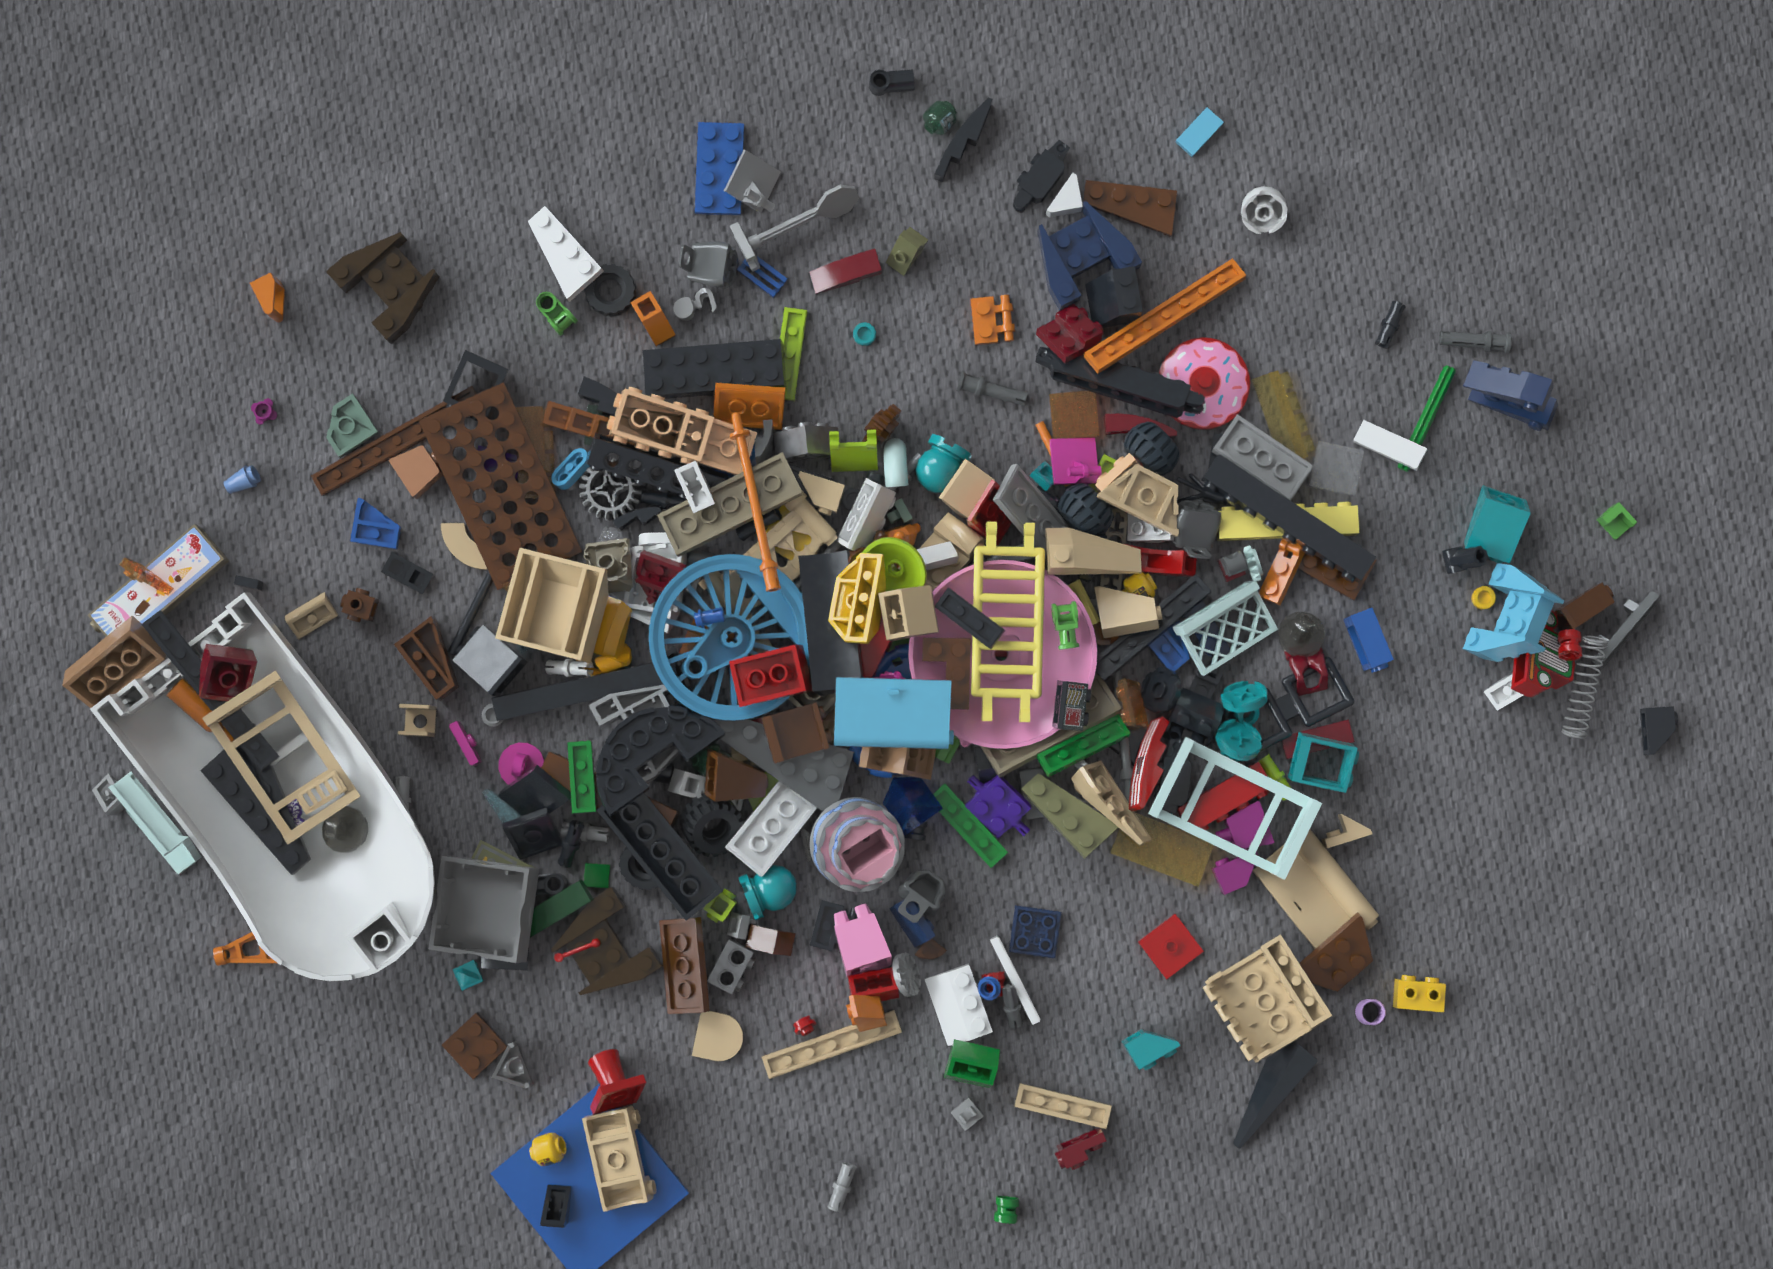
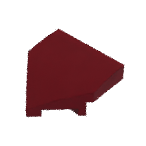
(655, 573)

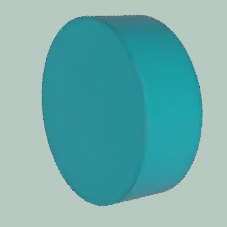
(864, 334)

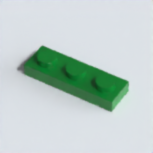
(582, 777)

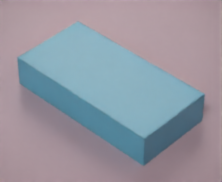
(1199, 132)

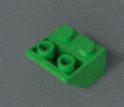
(972, 1064)

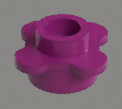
(257, 409)

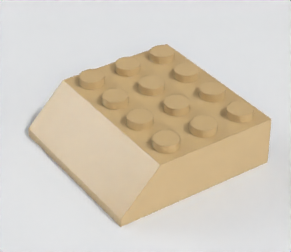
(554, 605)

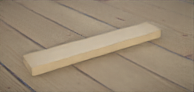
(827, 1046)

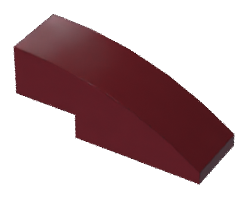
(846, 271)
(1123, 423)

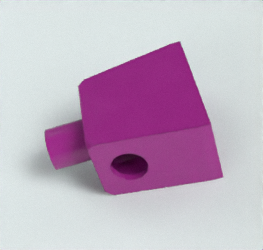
(1244, 825)

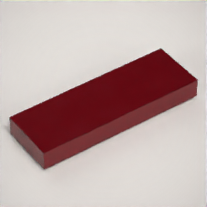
(1337, 731)

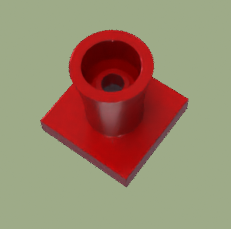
(614, 1088)

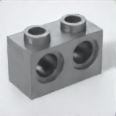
(726, 963)

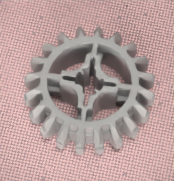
(599, 491)

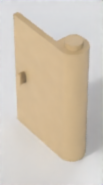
(1319, 890)

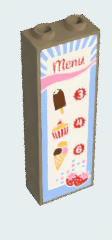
(182, 565)

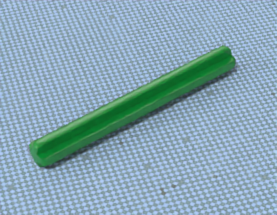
(1431, 408)

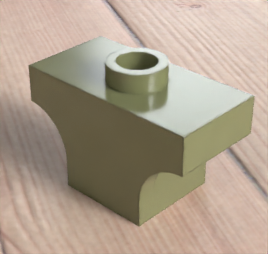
(906, 250)

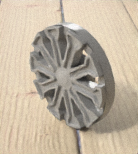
(906, 974)

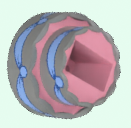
(867, 861)

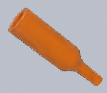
(189, 701)

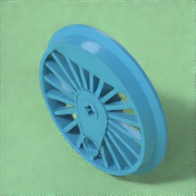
(712, 649)

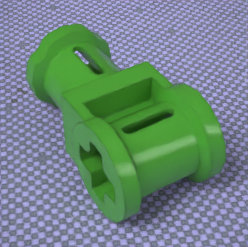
(1066, 624)

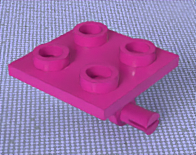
(1074, 461)

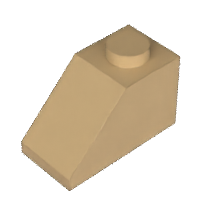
(823, 493)

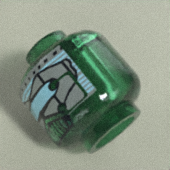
(939, 117)

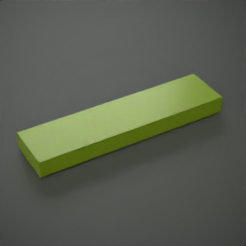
(792, 337)

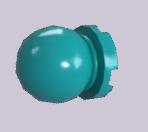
(939, 464)
(771, 891)

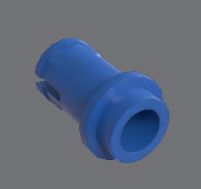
(709, 617)

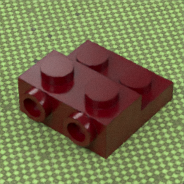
(1070, 333)
(1073, 1152)

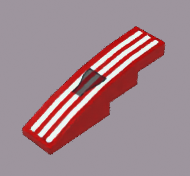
(1146, 771)

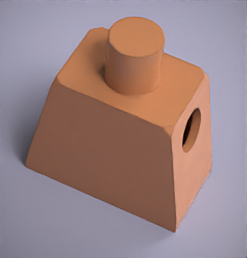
(417, 470)

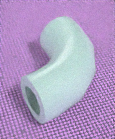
(895, 463)

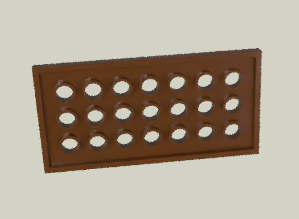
(528, 460)

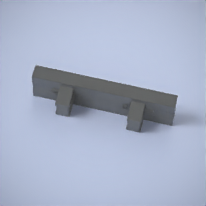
(1637, 615)

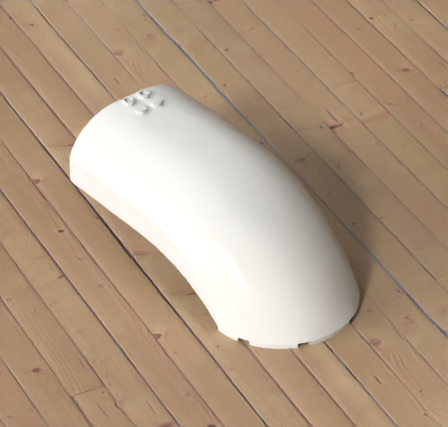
(340, 910)

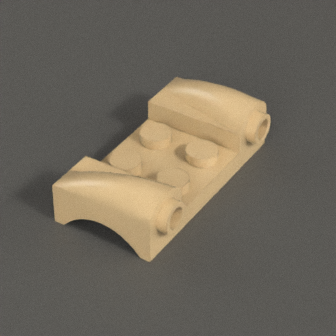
(962, 539)
(617, 1158)

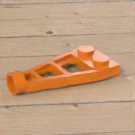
(236, 953)

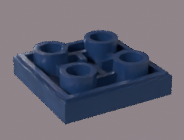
(1035, 931)
(916, 932)

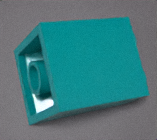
(1497, 524)

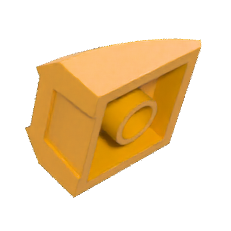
(613, 628)

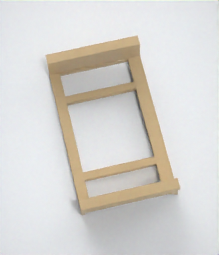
(274, 681)

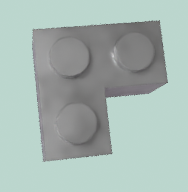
(804, 441)

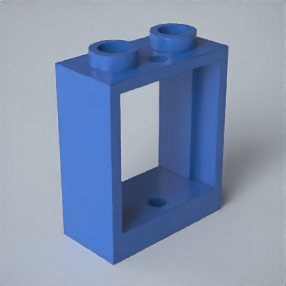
(1368, 640)

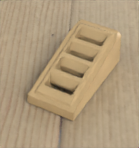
(338, 782)

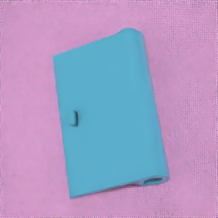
(893, 713)

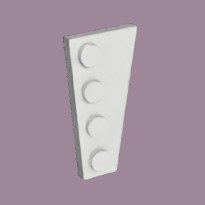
(567, 258)

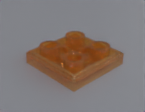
(1074, 415)
(1133, 709)

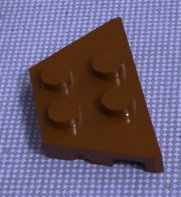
(1339, 956)

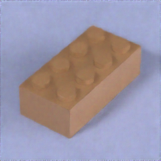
(113, 663)

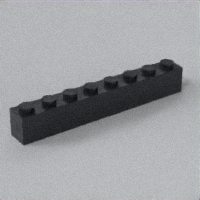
(1288, 518)

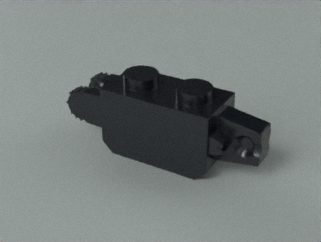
(1041, 177)
(1180, 789)

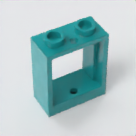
(1300, 756)

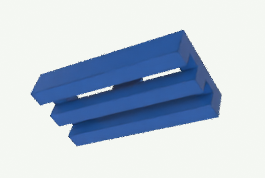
(741, 269)

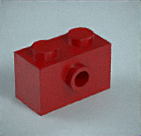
(874, 983)

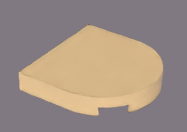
(717, 1037)

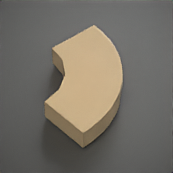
(461, 545)

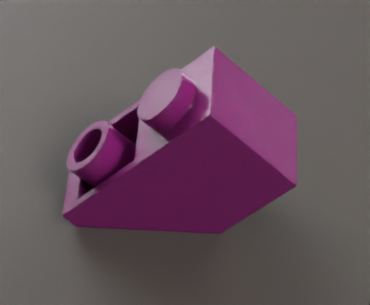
(1232, 873)

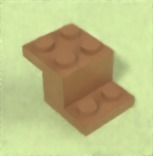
(903, 761)

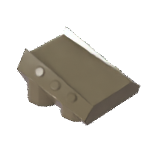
(614, 557)

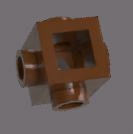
(366, 609)

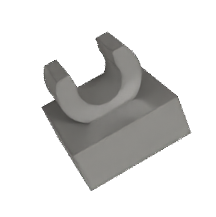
(739, 925)
(967, 1114)

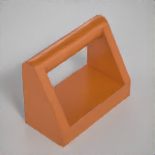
(270, 295)

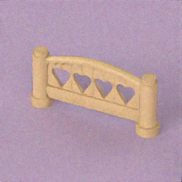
(801, 519)

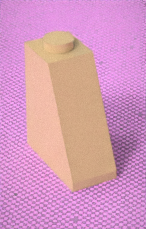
(1125, 612)

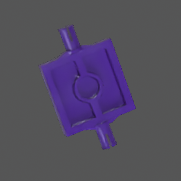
(998, 805)

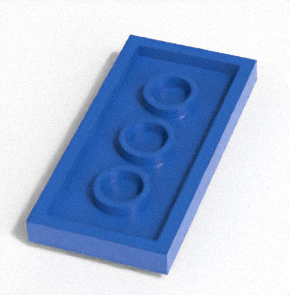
(717, 156)

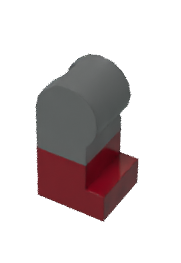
(1233, 566)

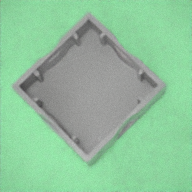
(484, 908)

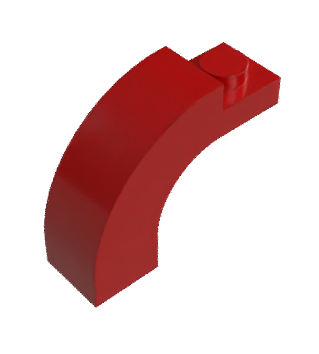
(1167, 562)

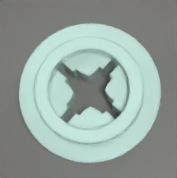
(1253, 563)

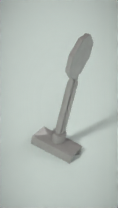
(832, 205)

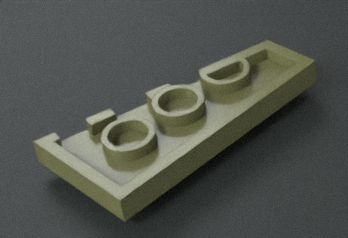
(1071, 817)

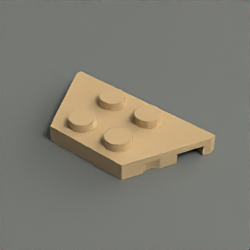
(1145, 497)

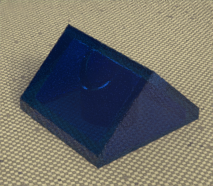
(910, 802)

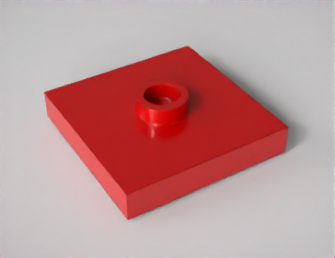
(1170, 946)

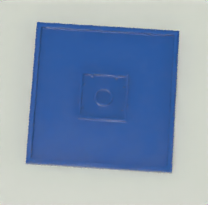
(590, 1233)

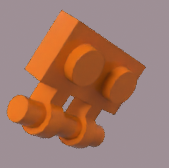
(984, 319)

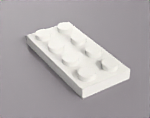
(770, 828)

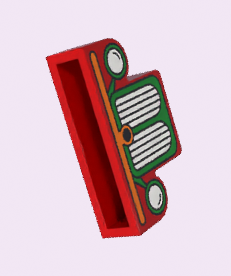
(1544, 669)

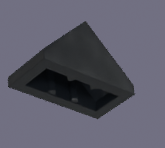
(556, 1206)

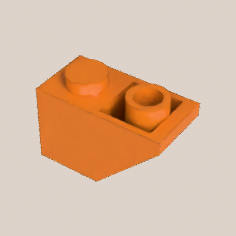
(653, 318)
(866, 1012)

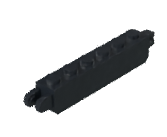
(1125, 384)

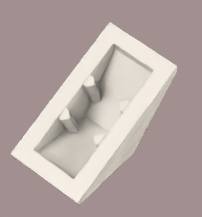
(1067, 200)
(694, 486)

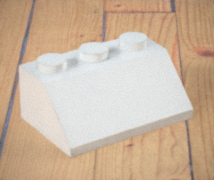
(866, 515)
(958, 1004)

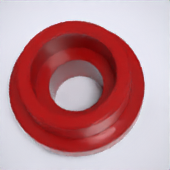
(804, 1026)

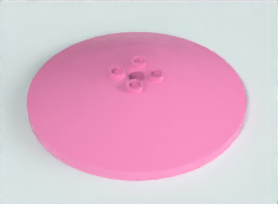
(1058, 664)

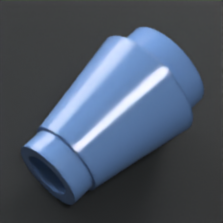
(243, 479)

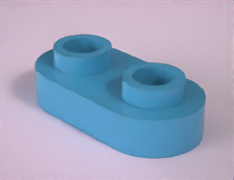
(570, 469)

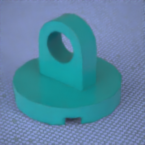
(1243, 698)
(1238, 740)

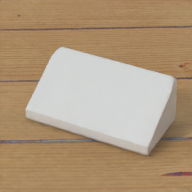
(939, 555)

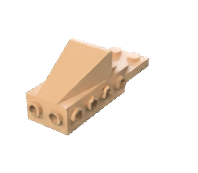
(675, 431)

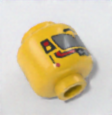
(1140, 584)
(548, 1149)

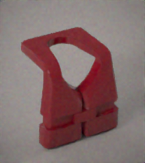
(1300, 664)

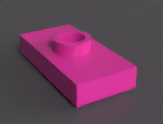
(466, 743)

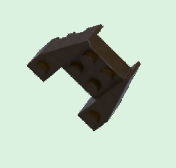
(392, 280)
(610, 962)

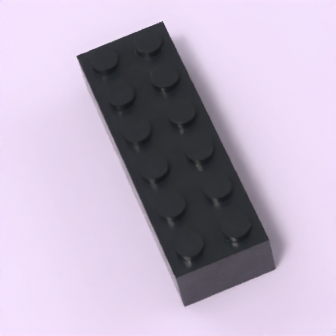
(696, 369)

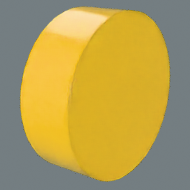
(1483, 597)

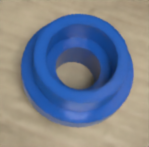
(982, 988)

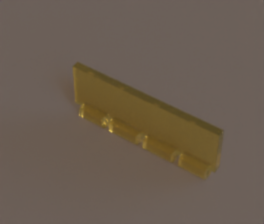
(1279, 410)

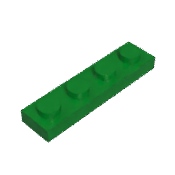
(1083, 745)
(969, 827)

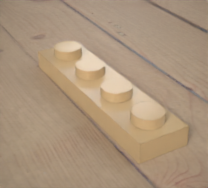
(1063, 1105)

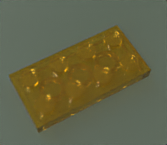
(1167, 852)

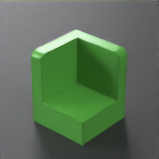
(1616, 520)

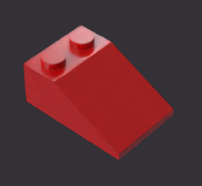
(988, 511)
(771, 675)

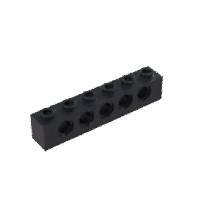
(604, 445)

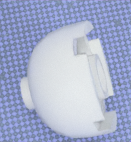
(1264, 210)

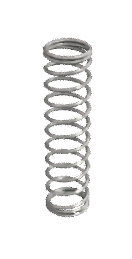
(1567, 730)

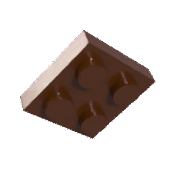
(474, 1045)

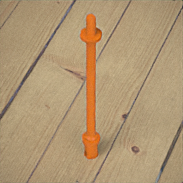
(768, 566)

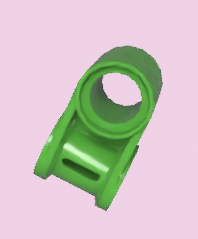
(558, 315)

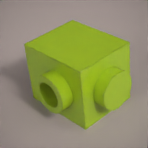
(720, 906)

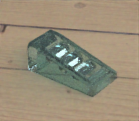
(500, 807)

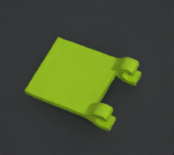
(853, 455)

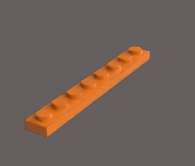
(1164, 316)

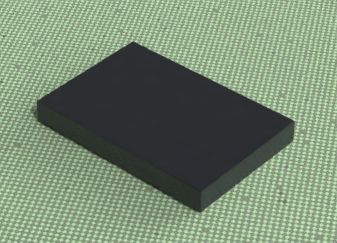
(535, 792)

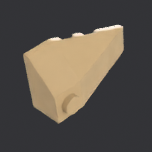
(1083, 553)
(1102, 792)

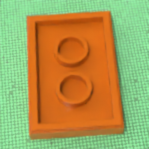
(752, 403)

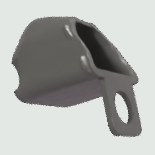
(710, 263)
(1197, 527)
(925, 890)

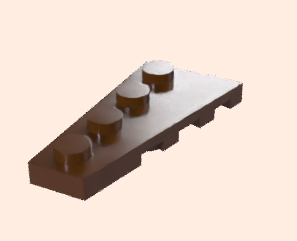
(1142, 205)

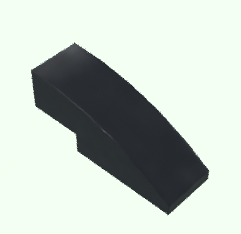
(599, 394)

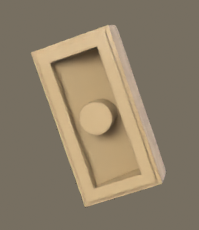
(311, 615)

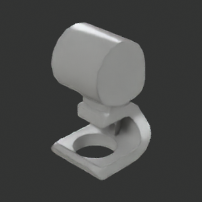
(685, 307)

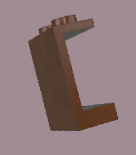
(796, 732)

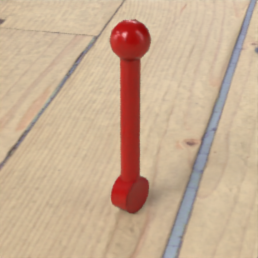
(559, 957)

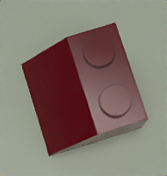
(225, 672)

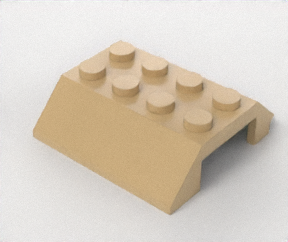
(1267, 1000)

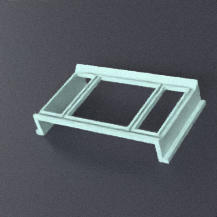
(155, 824)
(1296, 836)

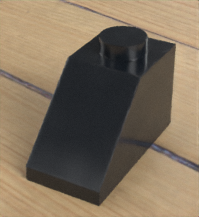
(1657, 727)

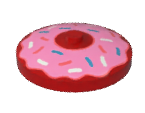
(1213, 371)

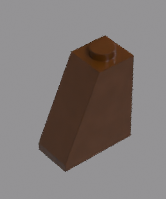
(1584, 606)
(732, 778)

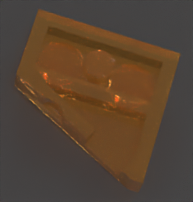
(138, 572)

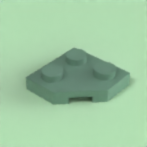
(349, 426)

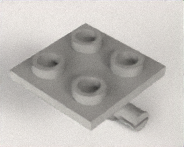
(753, 182)

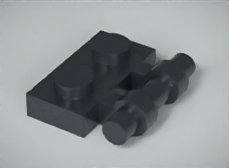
(824, 931)

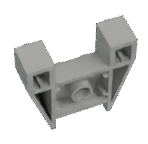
(627, 703)

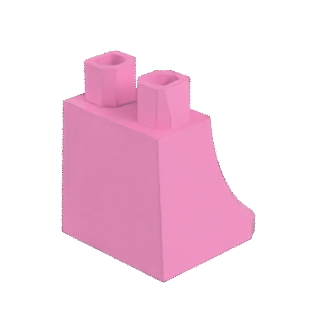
(861, 942)

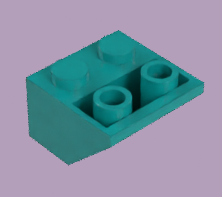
(1146, 1047)

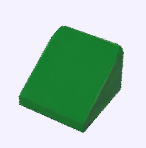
(596, 875)

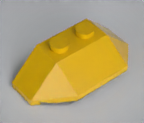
(856, 601)

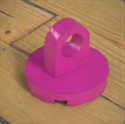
(518, 760)

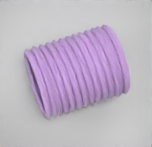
(1381, 1012)

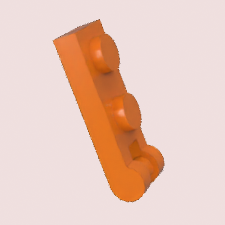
(1281, 572)

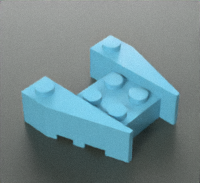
(1520, 620)

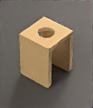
(414, 710)

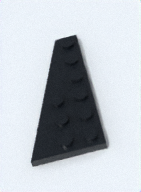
(236, 791)

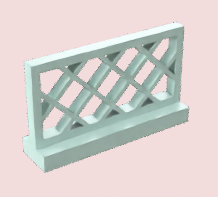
(1215, 610)

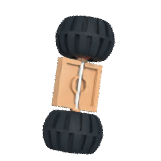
(1145, 446)

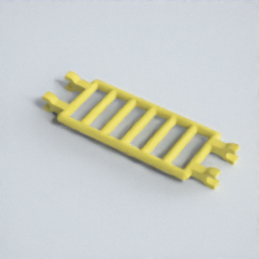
(1036, 622)

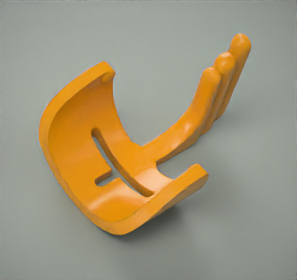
(608, 663)

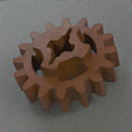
(884, 423)

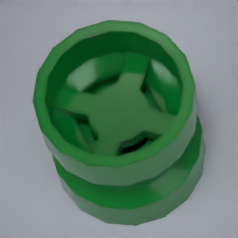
(1006, 1209)

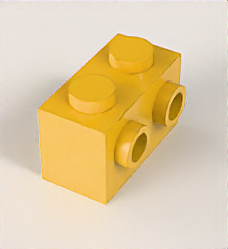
(1419, 995)

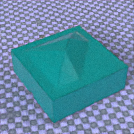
(1043, 475)
(468, 975)

